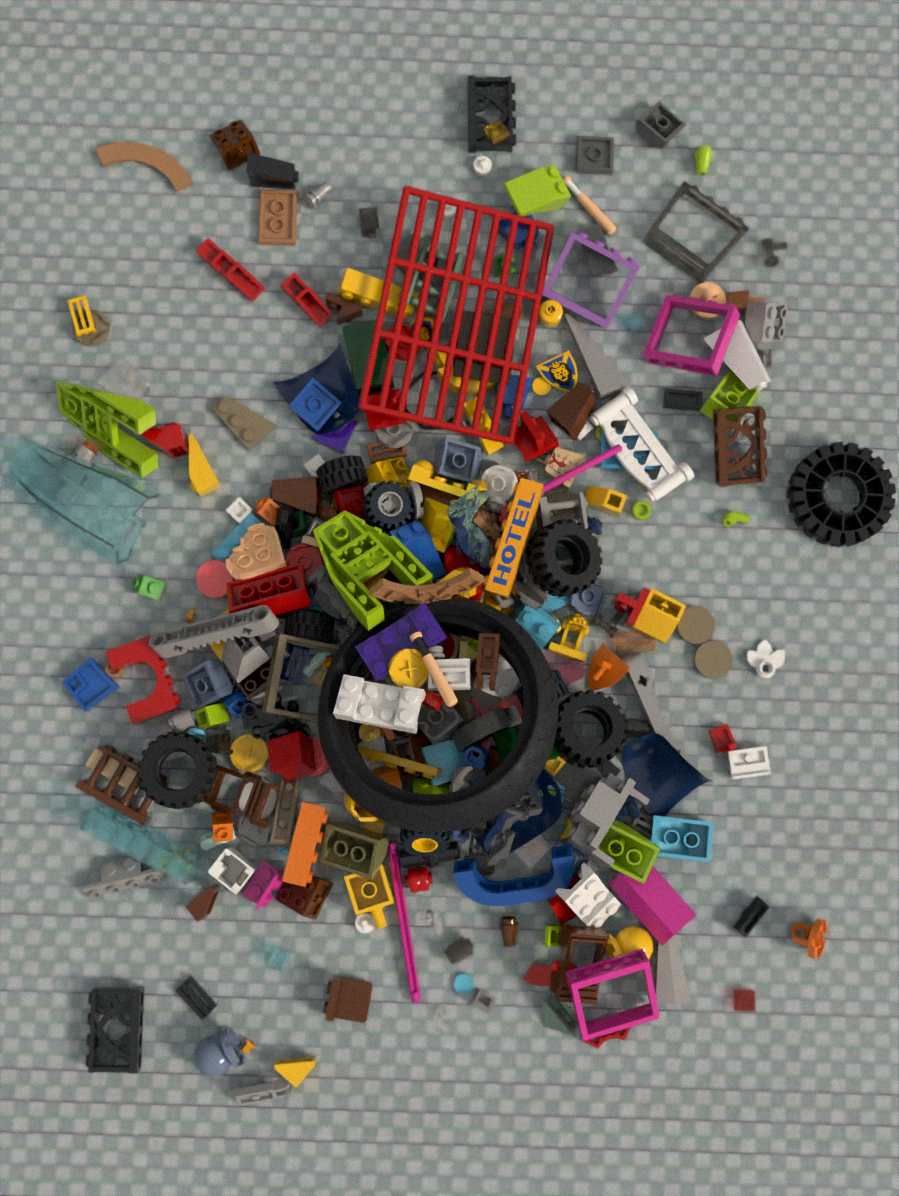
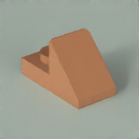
(740, 300)

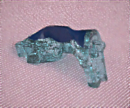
(470, 539)

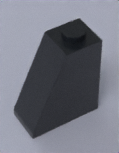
(270, 172)

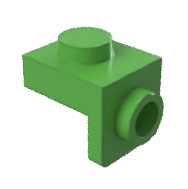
(148, 587)

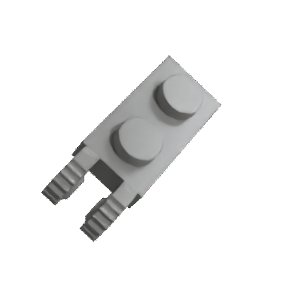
(264, 1092)

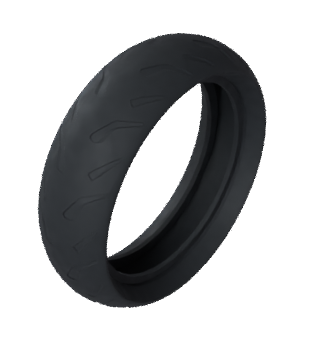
(491, 794)

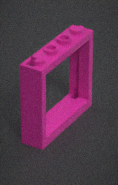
(687, 363)
(608, 970)

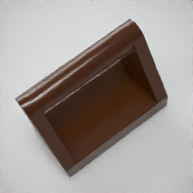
(203, 903)

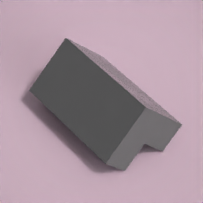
(598, 262)

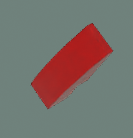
(306, 299)

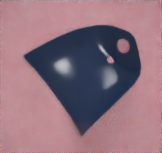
(337, 379)
(662, 775)
(536, 825)

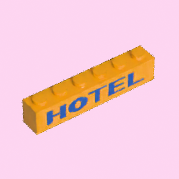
(514, 538)

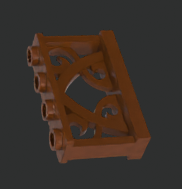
(757, 448)

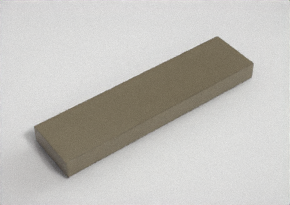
(285, 812)

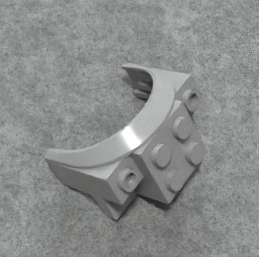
(597, 811)

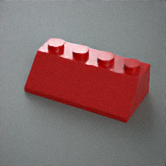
(278, 589)

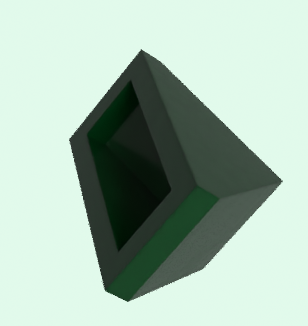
(300, 524)

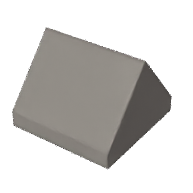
(483, 1001)

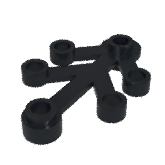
(278, 722)

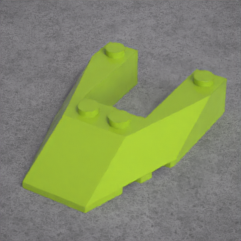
(98, 415)
(357, 553)

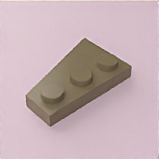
(243, 422)

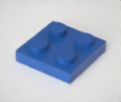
(314, 404)

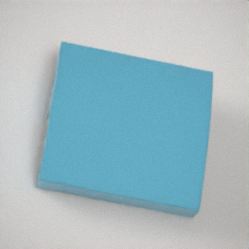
(443, 756)

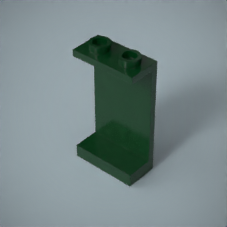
(358, 343)

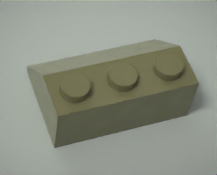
(353, 848)

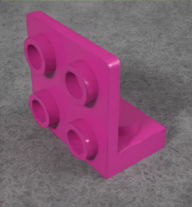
(262, 884)

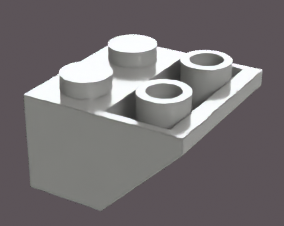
(765, 321)
(243, 656)

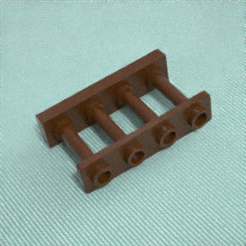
(106, 794)

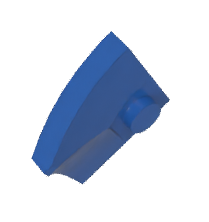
(89, 684)

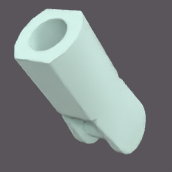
(207, 840)

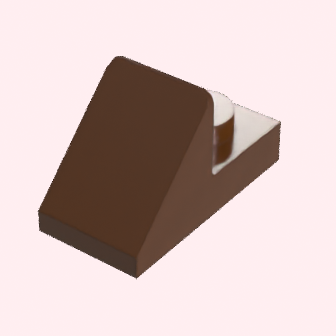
(347, 309)

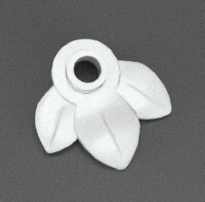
(765, 656)

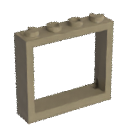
(275, 672)

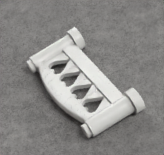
(622, 409)

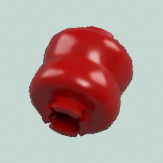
(418, 879)

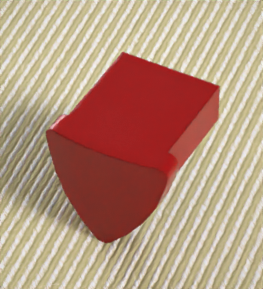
(722, 739)

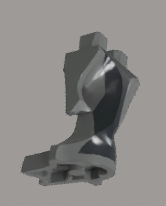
(330, 598)

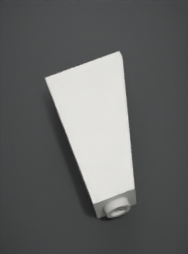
(743, 358)

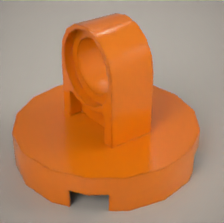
(813, 938)

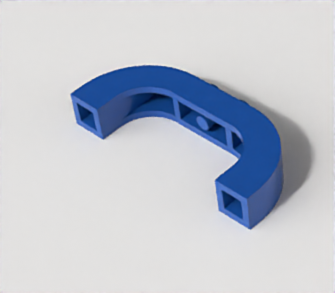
(516, 890)

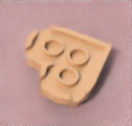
(257, 553)

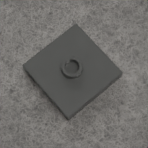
(594, 155)

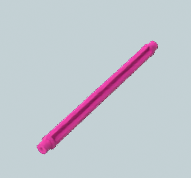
(404, 923)

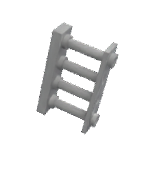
(543, 518)

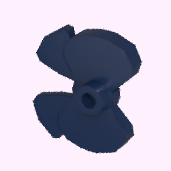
(629, 808)

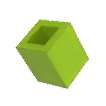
(212, 716)

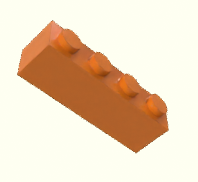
(303, 845)

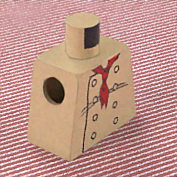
(560, 463)

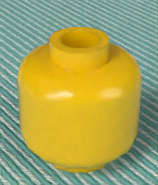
(550, 313)

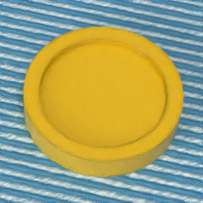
(541, 386)

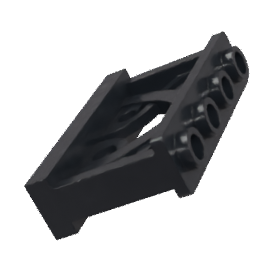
(475, 94)
(132, 1053)

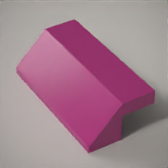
(654, 904)

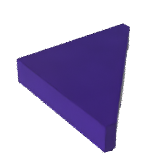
(338, 439)

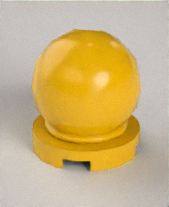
(629, 940)

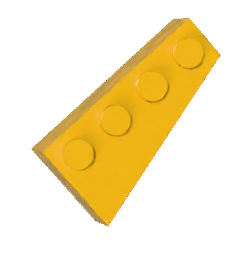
(367, 290)

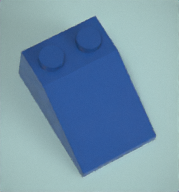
(420, 544)

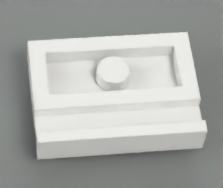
(456, 673)
(748, 762)

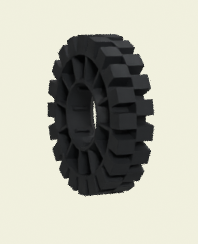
(818, 517)

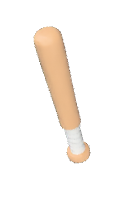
(590, 207)

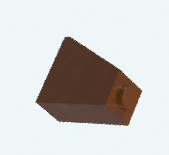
(573, 410)
(298, 494)

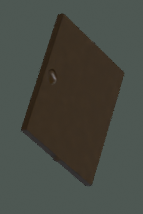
(481, 345)

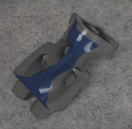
(498, 837)

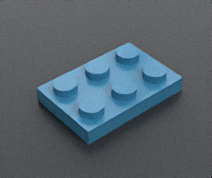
(612, 462)

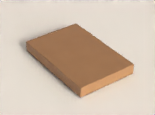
(278, 217)

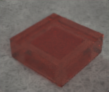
(744, 1000)

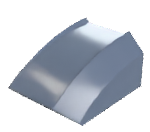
(457, 460)
(207, 683)

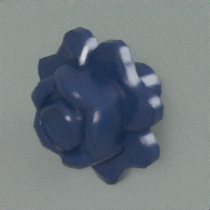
(594, 525)

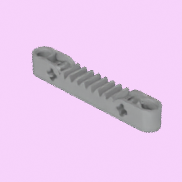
(178, 640)
(647, 700)

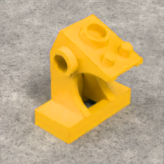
(577, 624)

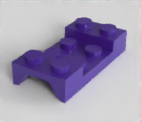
(381, 647)

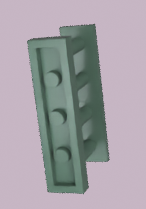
(423, 247)

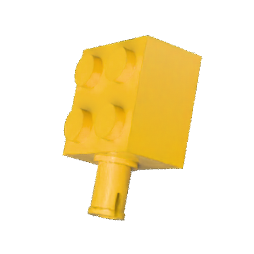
(370, 895)

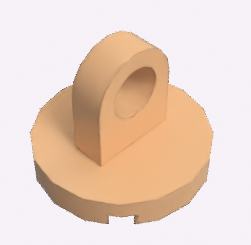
(705, 292)

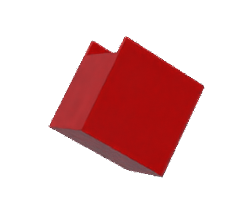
(291, 755)

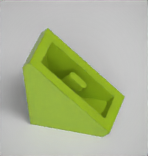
(551, 935)

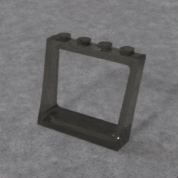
(677, 253)

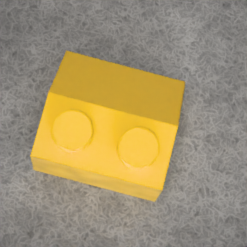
(438, 524)

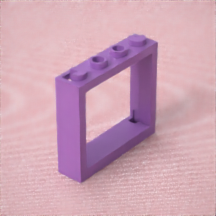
(570, 304)

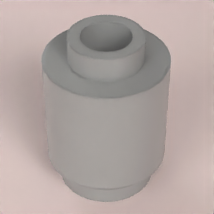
(183, 720)

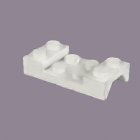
(379, 704)
(590, 899)

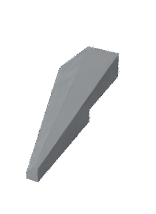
(601, 370)
(670, 978)

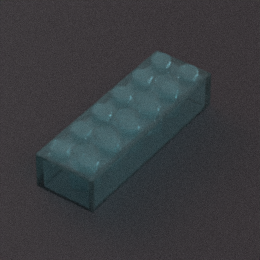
(142, 844)

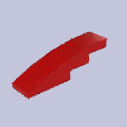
(230, 270)

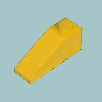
(200, 471)

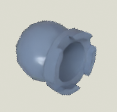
(217, 1053)

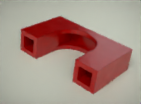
(163, 698)

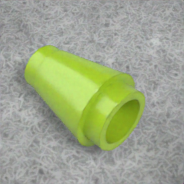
(702, 159)

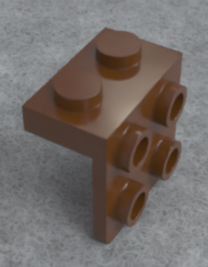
(348, 999)

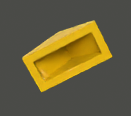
(295, 1069)

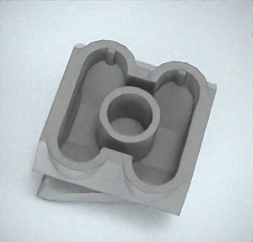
(441, 724)

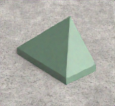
(558, 1016)

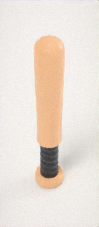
(435, 672)

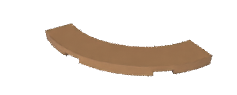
(148, 156)
(422, 594)

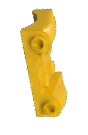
(423, 473)

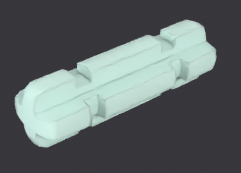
(315, 663)

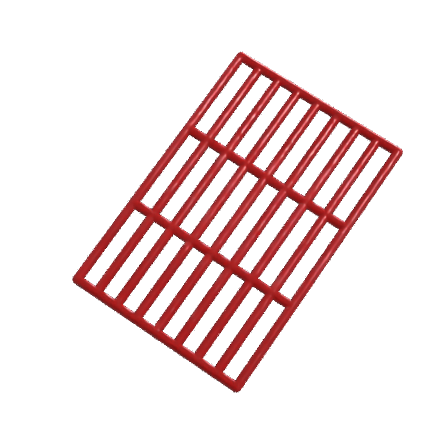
(451, 350)

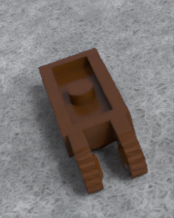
(487, 659)

